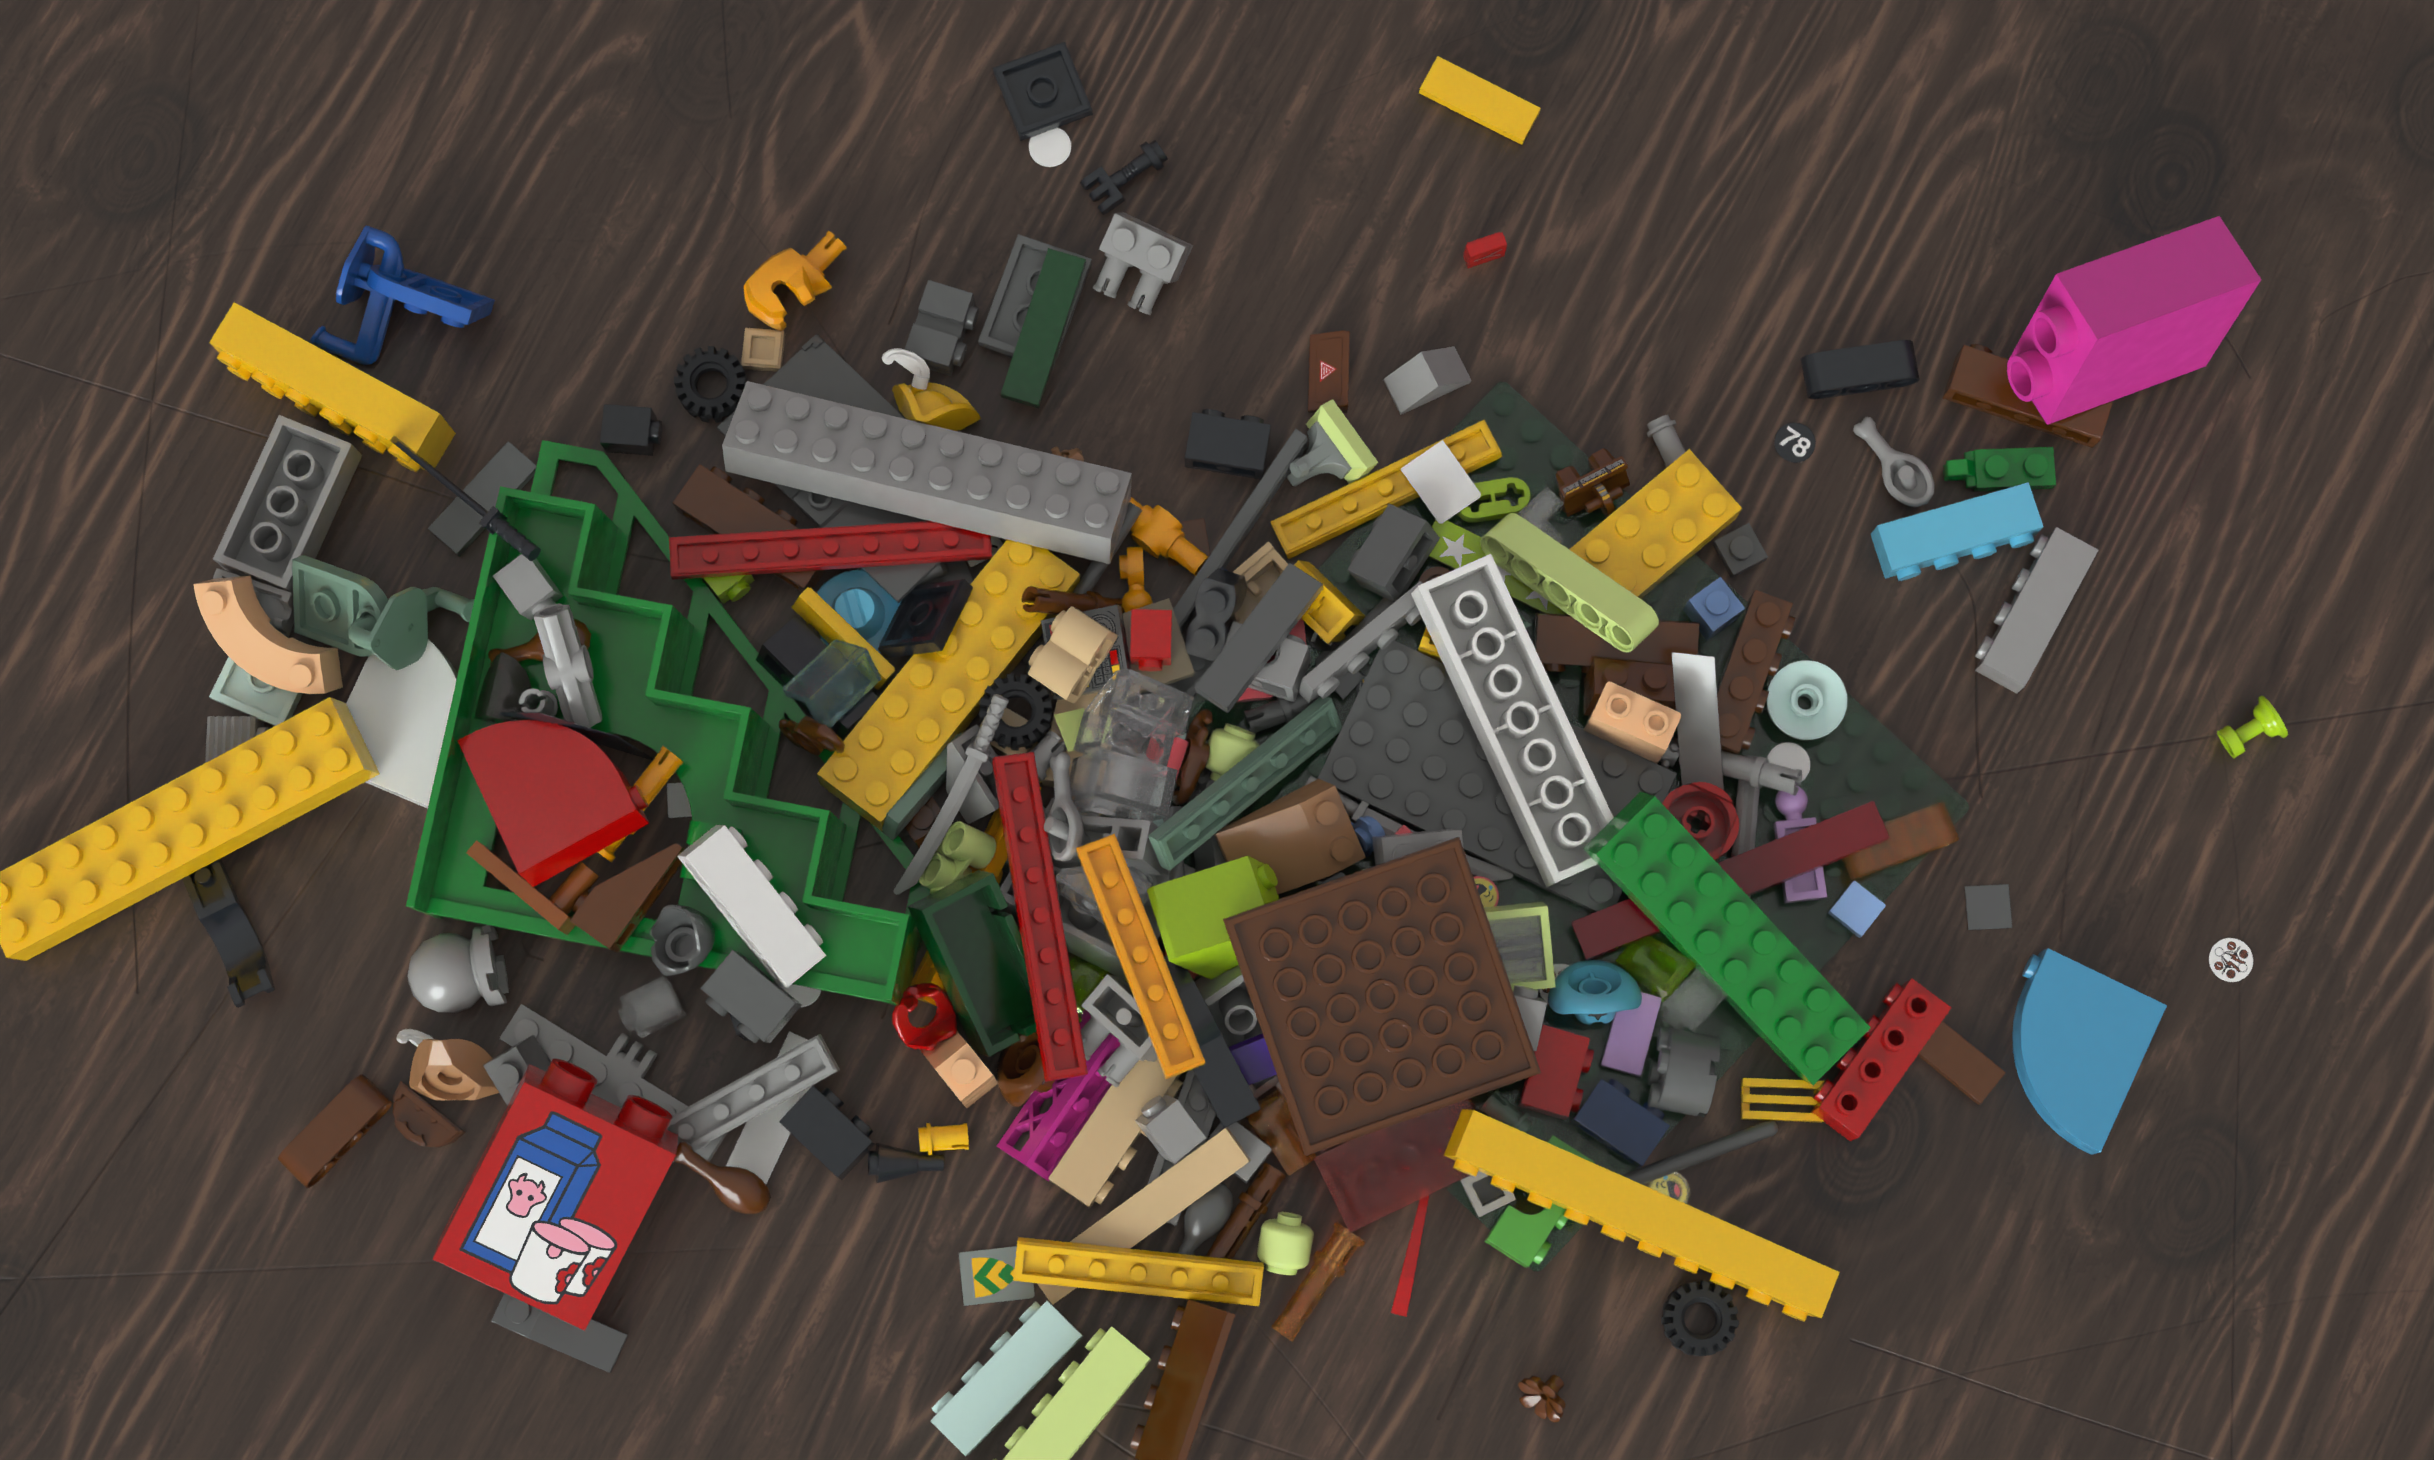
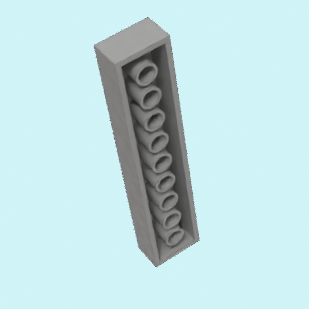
(927, 472)

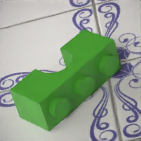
(1525, 1235)

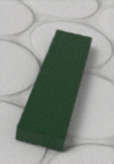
(1043, 328)

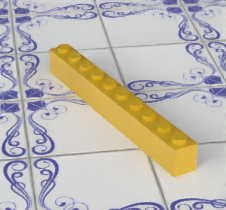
(1641, 1214)

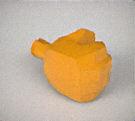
(796, 271)

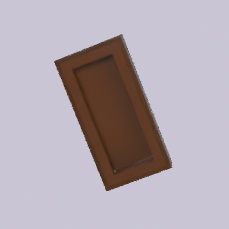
(1961, 1063)

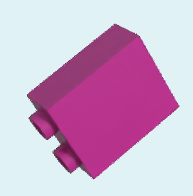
(2131, 320)

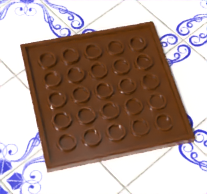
(1382, 996)

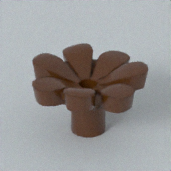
(1543, 1396)

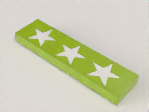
(1462, 547)

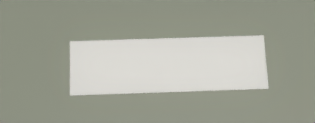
(764, 1134)

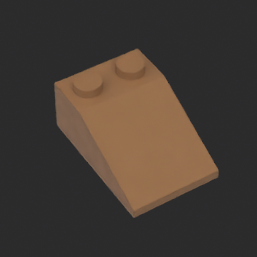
(1297, 836)

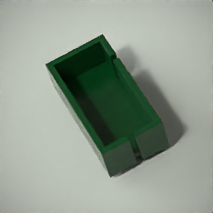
(978, 960)

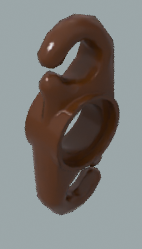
(811, 735)
(1194, 758)

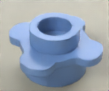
(1365, 829)

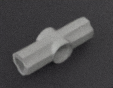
(567, 665)

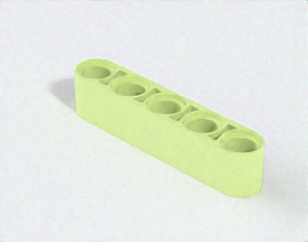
(1570, 582)

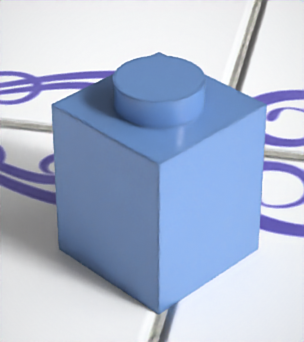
(1714, 608)

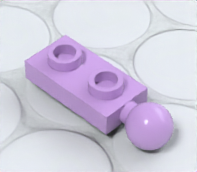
(1809, 885)

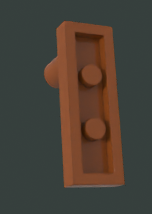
(552, 909)

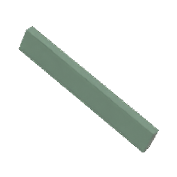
(1245, 783)

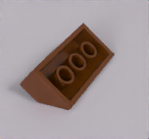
(1185, 1383)

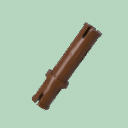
(1055, 601)
(1247, 1212)

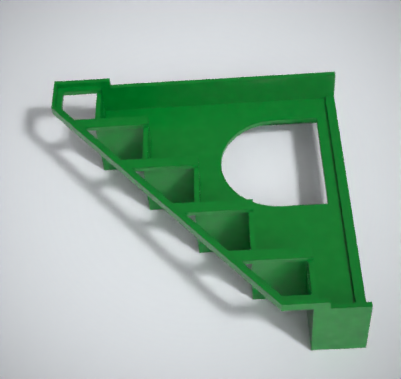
(644, 683)

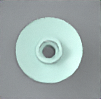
(1819, 685)

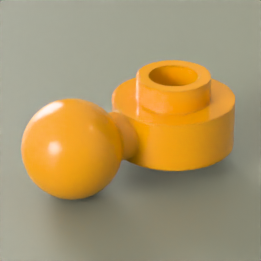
(1133, 569)

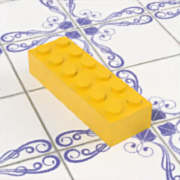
(330, 387)

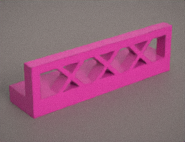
(1059, 1126)

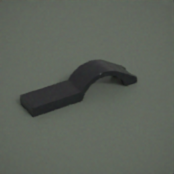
(230, 931)
(1220, 1073)

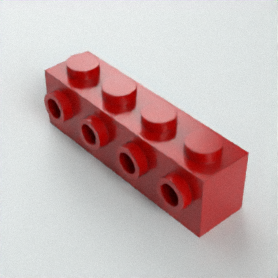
(1880, 1059)

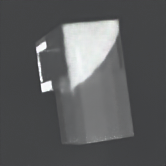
(1542, 510)

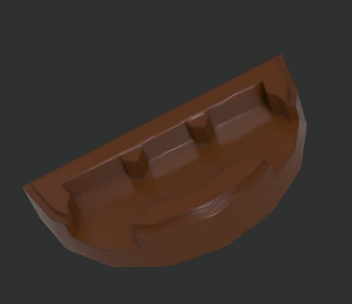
(421, 1120)

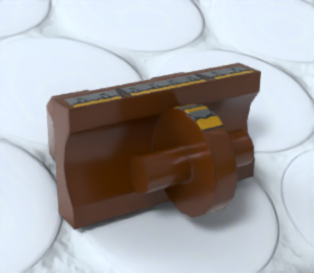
(1595, 488)

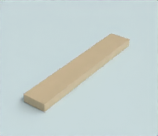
(1162, 1199)

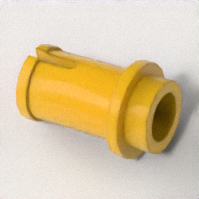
(943, 1138)

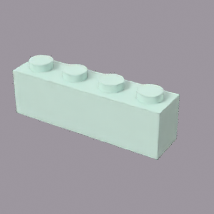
(1006, 1378)

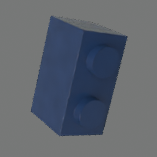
(1621, 1122)

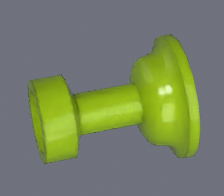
(2265, 720)

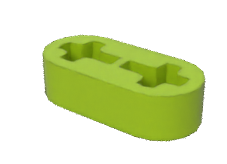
(1497, 509)

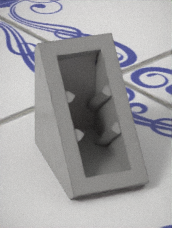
(1426, 378)

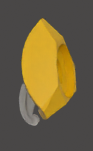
(928, 401)

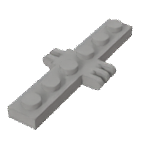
(616, 1073)

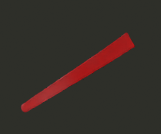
(1406, 1280)

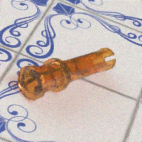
(1328, 1265)

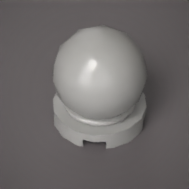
(454, 972)

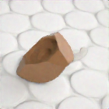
(448, 1068)

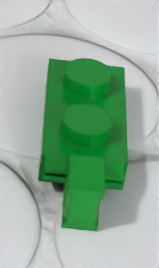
(2003, 468)

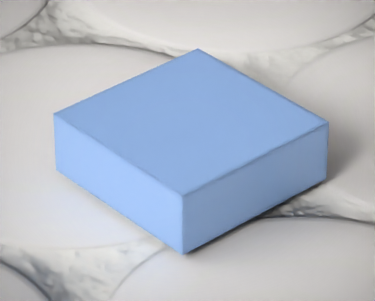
(1856, 909)

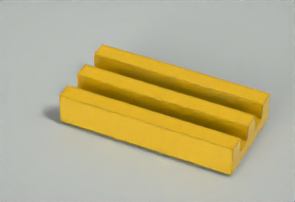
(1747, 1098)

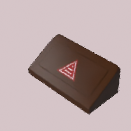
(1329, 369)

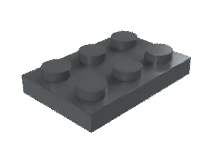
(1015, 294)

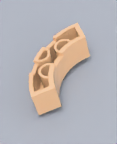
(258, 647)

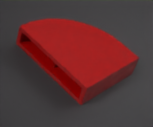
(551, 794)

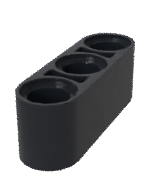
(1860, 369)

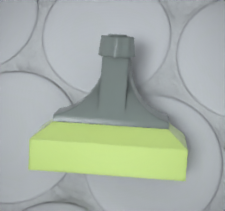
(1332, 449)

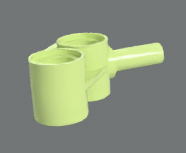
(959, 849)

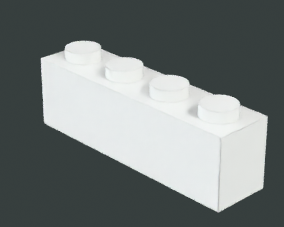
(752, 905)

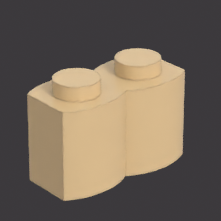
(1071, 654)

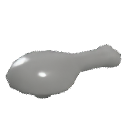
(1902, 473)
(1063, 820)

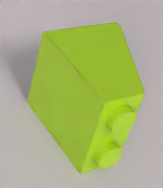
(1193, 911)

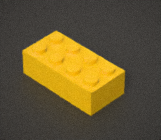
(1660, 526)

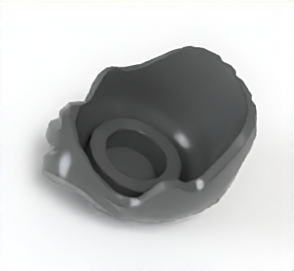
(681, 939)

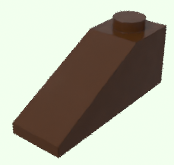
(621, 902)

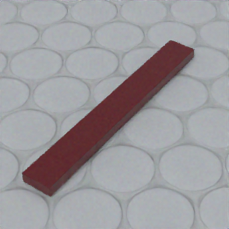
(1751, 871)

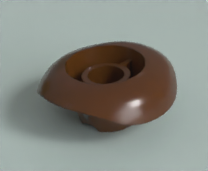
(1021, 1071)

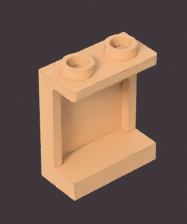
(1633, 722)

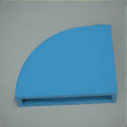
(2079, 1045)

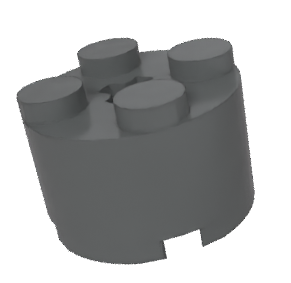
(1684, 1072)

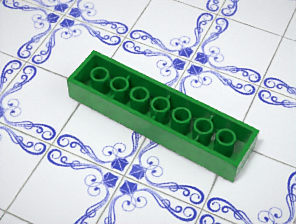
(1726, 937)

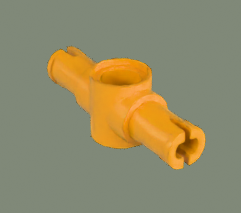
(1162, 535)

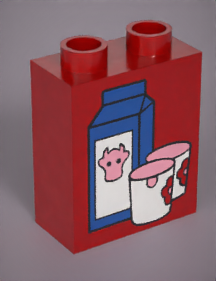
(559, 1192)

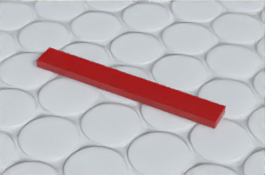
(824, 549)
(1039, 917)

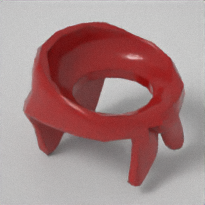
(939, 1029)

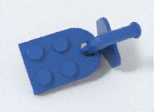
(392, 283)

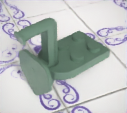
(359, 618)

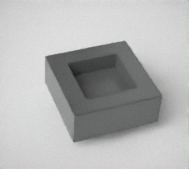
(1740, 550)

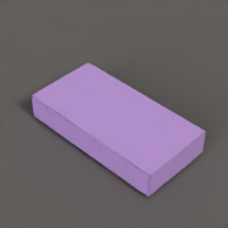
(1631, 1037)

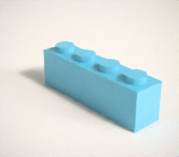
(1957, 531)

